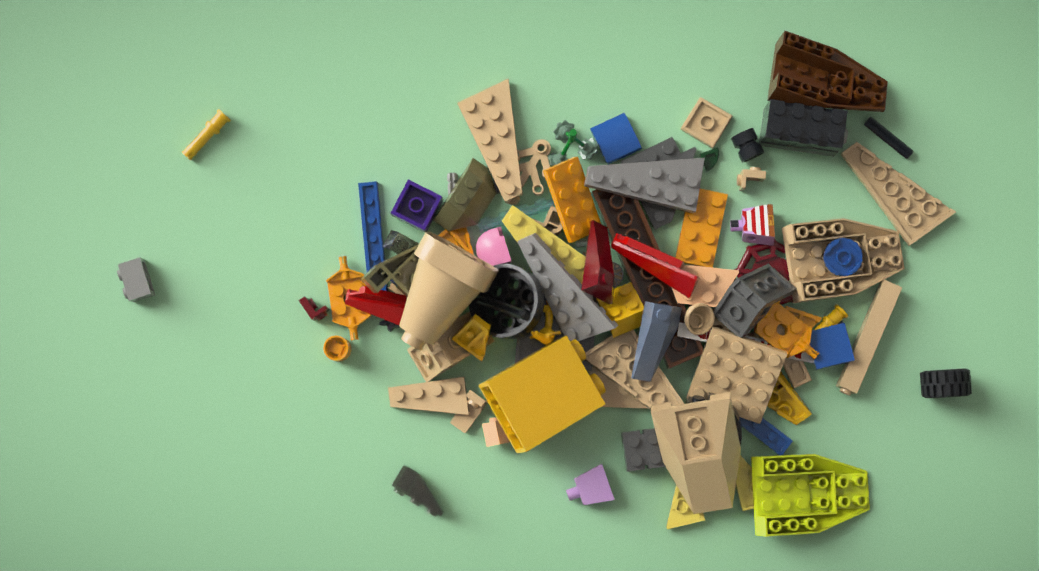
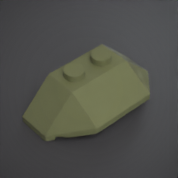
(467, 199)

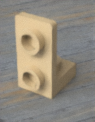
(476, 405)

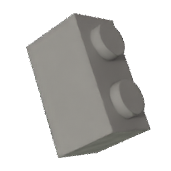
(135, 280)

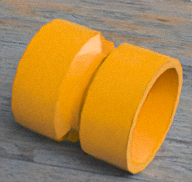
(337, 348)

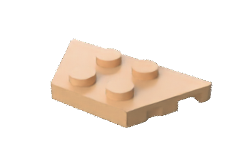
(710, 286)

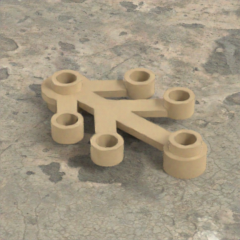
(529, 168)

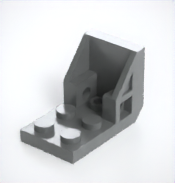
(751, 298)

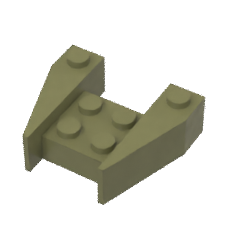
(396, 269)

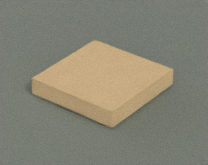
(706, 122)

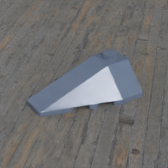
(656, 332)

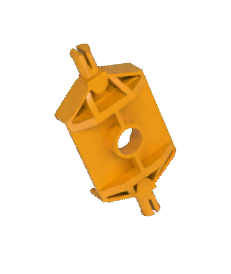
(338, 286)
(796, 336)

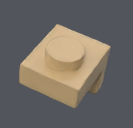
(753, 174)

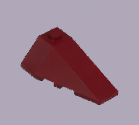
(598, 269)

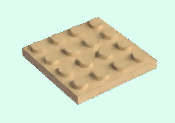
(738, 367)

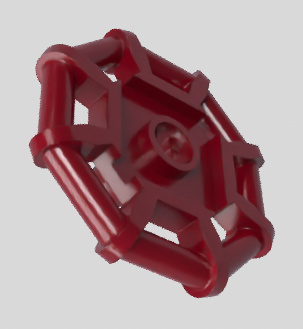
(776, 262)

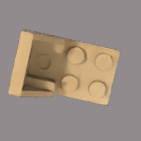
(444, 353)

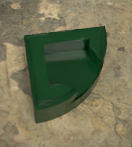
(710, 158)

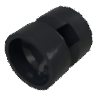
(747, 144)

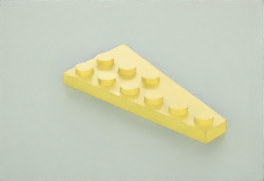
(522, 225)

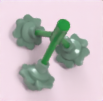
(564, 132)

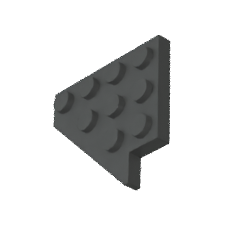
(662, 151)

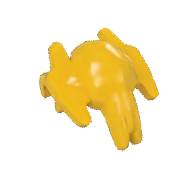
(546, 334)

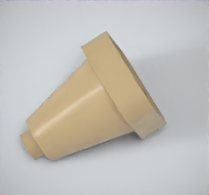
(441, 289)

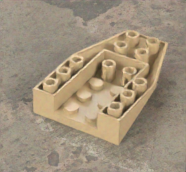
(805, 262)
(700, 450)

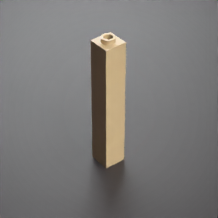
(869, 337)

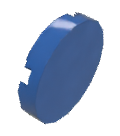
(843, 257)

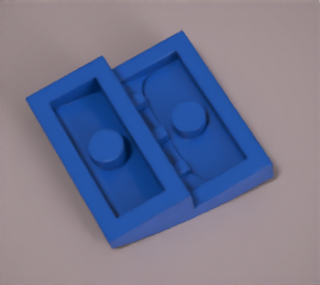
(616, 138)

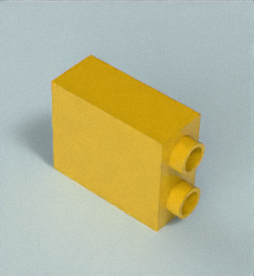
(543, 393)

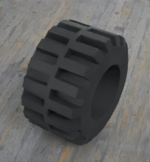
(945, 383)

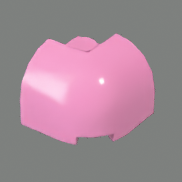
(493, 248)

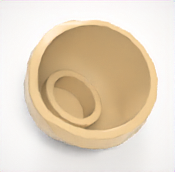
(699, 318)

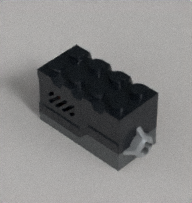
(803, 128)

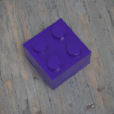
(417, 206)

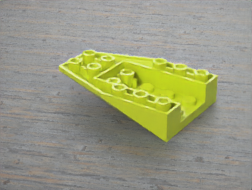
(805, 493)

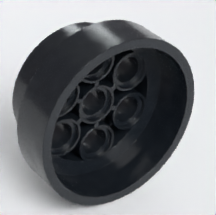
(505, 280)

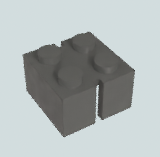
(641, 450)

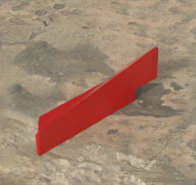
(656, 263)
(381, 304)

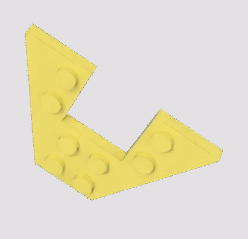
(681, 514)

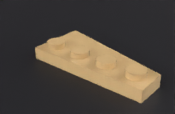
(433, 396)

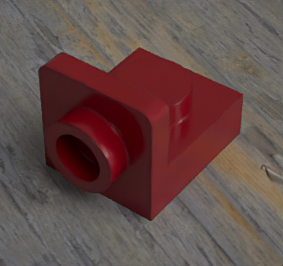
(310, 307)

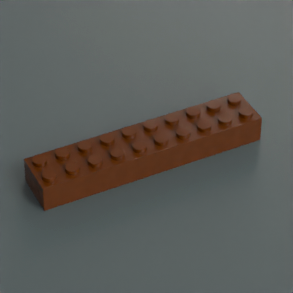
(626, 218)

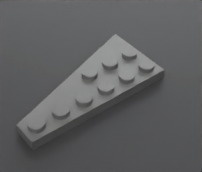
(657, 182)
(573, 308)

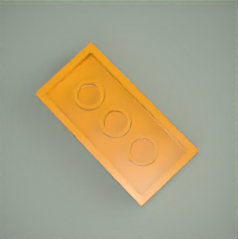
(571, 198)
(702, 230)

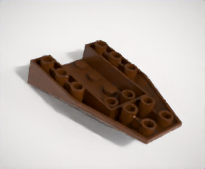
(823, 77)

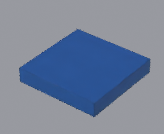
(832, 346)

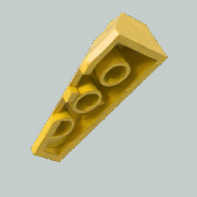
(787, 402)

